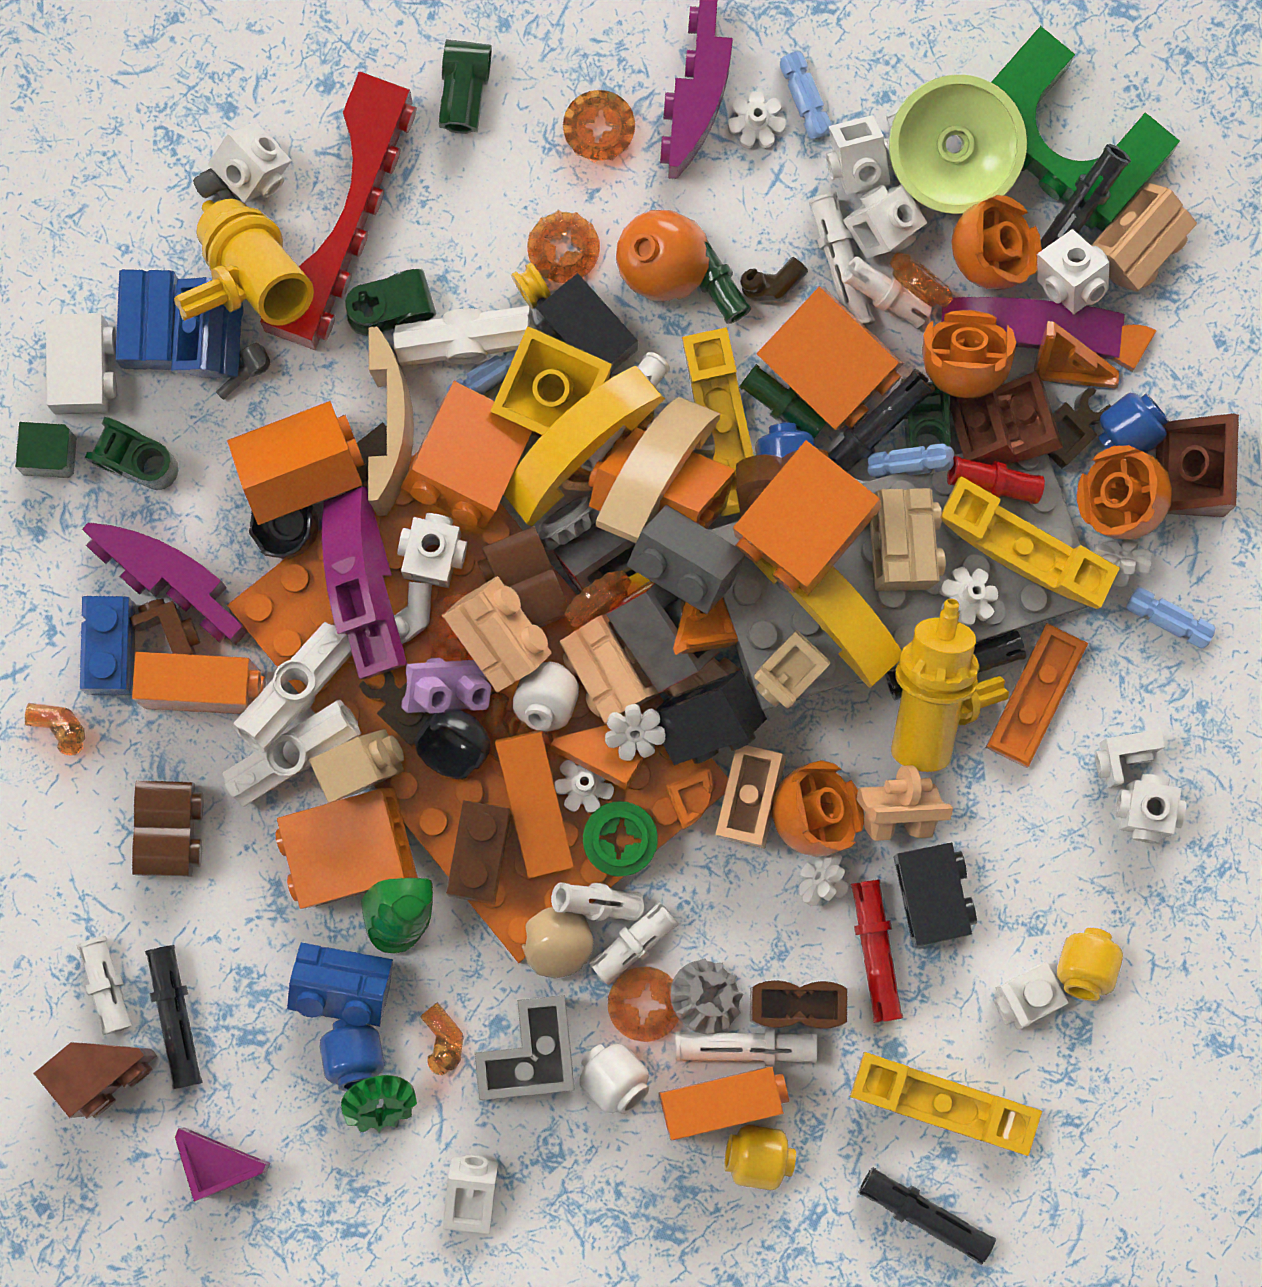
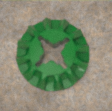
(605, 822)
(362, 1099)

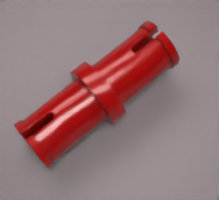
(998, 479)

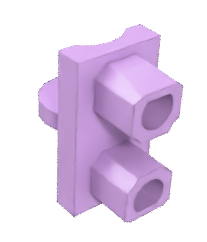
(445, 686)

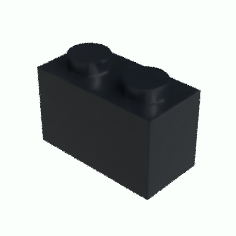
(586, 322)
(710, 719)
(934, 894)

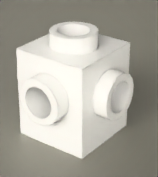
(859, 155)
(250, 162)
(885, 221)
(1073, 272)
(431, 566)
(1134, 813)

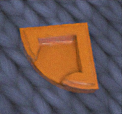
(1133, 344)
(691, 797)

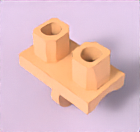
(904, 801)

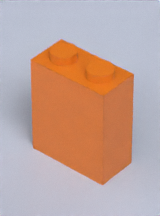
(831, 360)
(466, 457)
(296, 462)
(696, 492)
(805, 519)
(195, 682)
(344, 847)
(723, 1102)

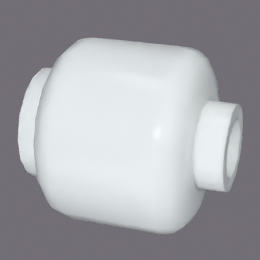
(548, 695)
(614, 1078)

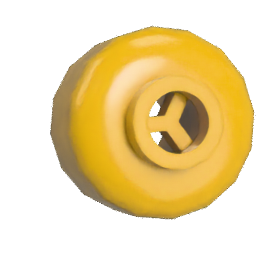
(1089, 964)
(759, 1157)

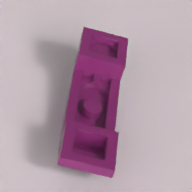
(1092, 326)

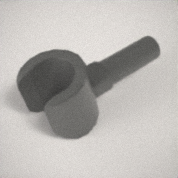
(209, 184)
(255, 361)

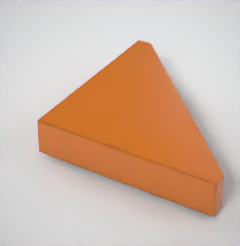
(1069, 361)
(704, 631)
(592, 753)

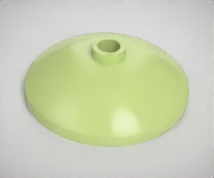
(990, 138)

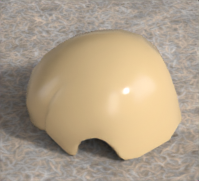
(557, 943)

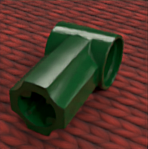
(464, 76)

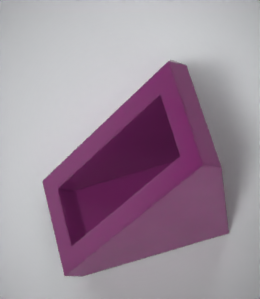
(214, 1165)

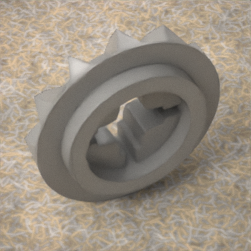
(568, 522)
(687, 990)

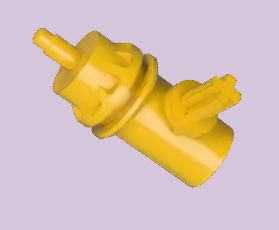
(246, 264)
(939, 690)

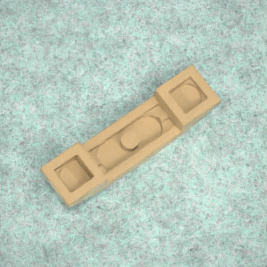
(653, 467)
(389, 471)

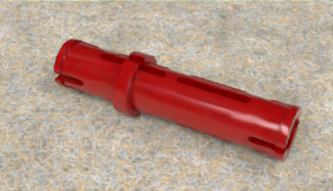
(876, 950)

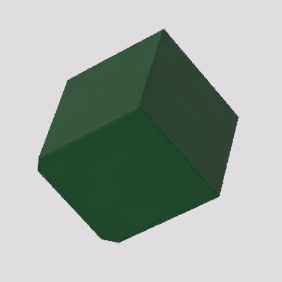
(45, 450)

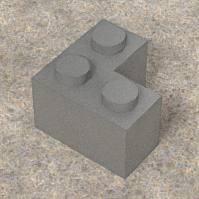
(541, 1063)

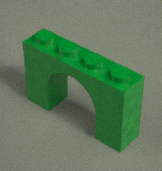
(1026, 82)

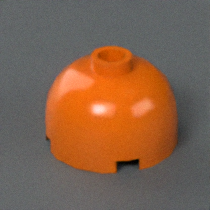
(996, 244)
(662, 255)
(968, 353)
(1124, 493)
(817, 810)

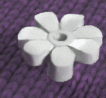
(756, 120)
(1126, 557)
(970, 594)
(634, 732)
(580, 794)
(823, 879)

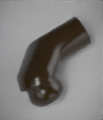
(772, 287)

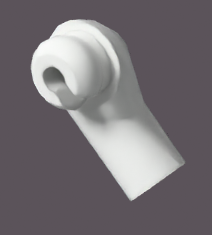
(416, 615)

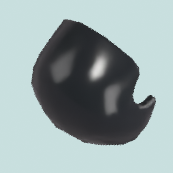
(287, 534)
(453, 743)

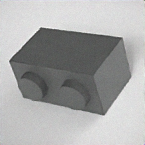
(686, 559)

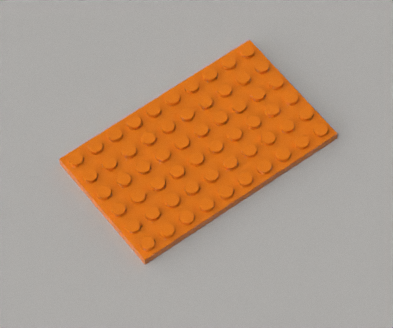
(292, 605)

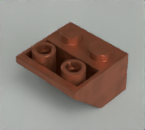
(88, 1073)

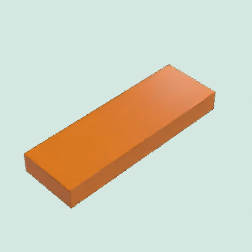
(1036, 695)
(534, 804)

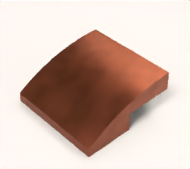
(1007, 424)

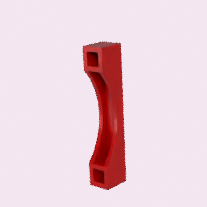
(374, 118)

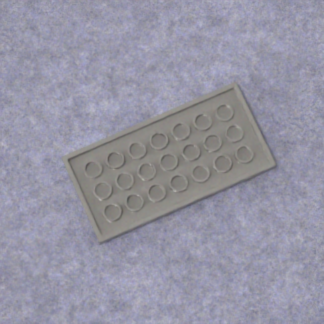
(768, 614)

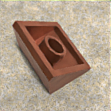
(1201, 464)

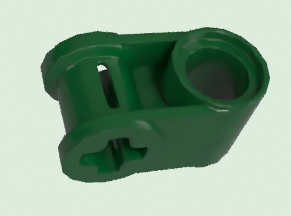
(394, 301)
(929, 418)
(126, 452)

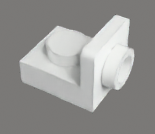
(1135, 748)
(1029, 996)
(470, 1194)

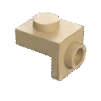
(790, 670)

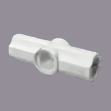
(462, 336)
(274, 707)
(267, 770)

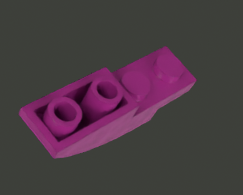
(696, 100)
(155, 564)
(355, 583)

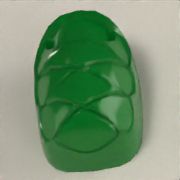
(397, 912)

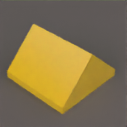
(547, 381)

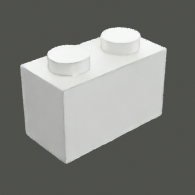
(79, 363)

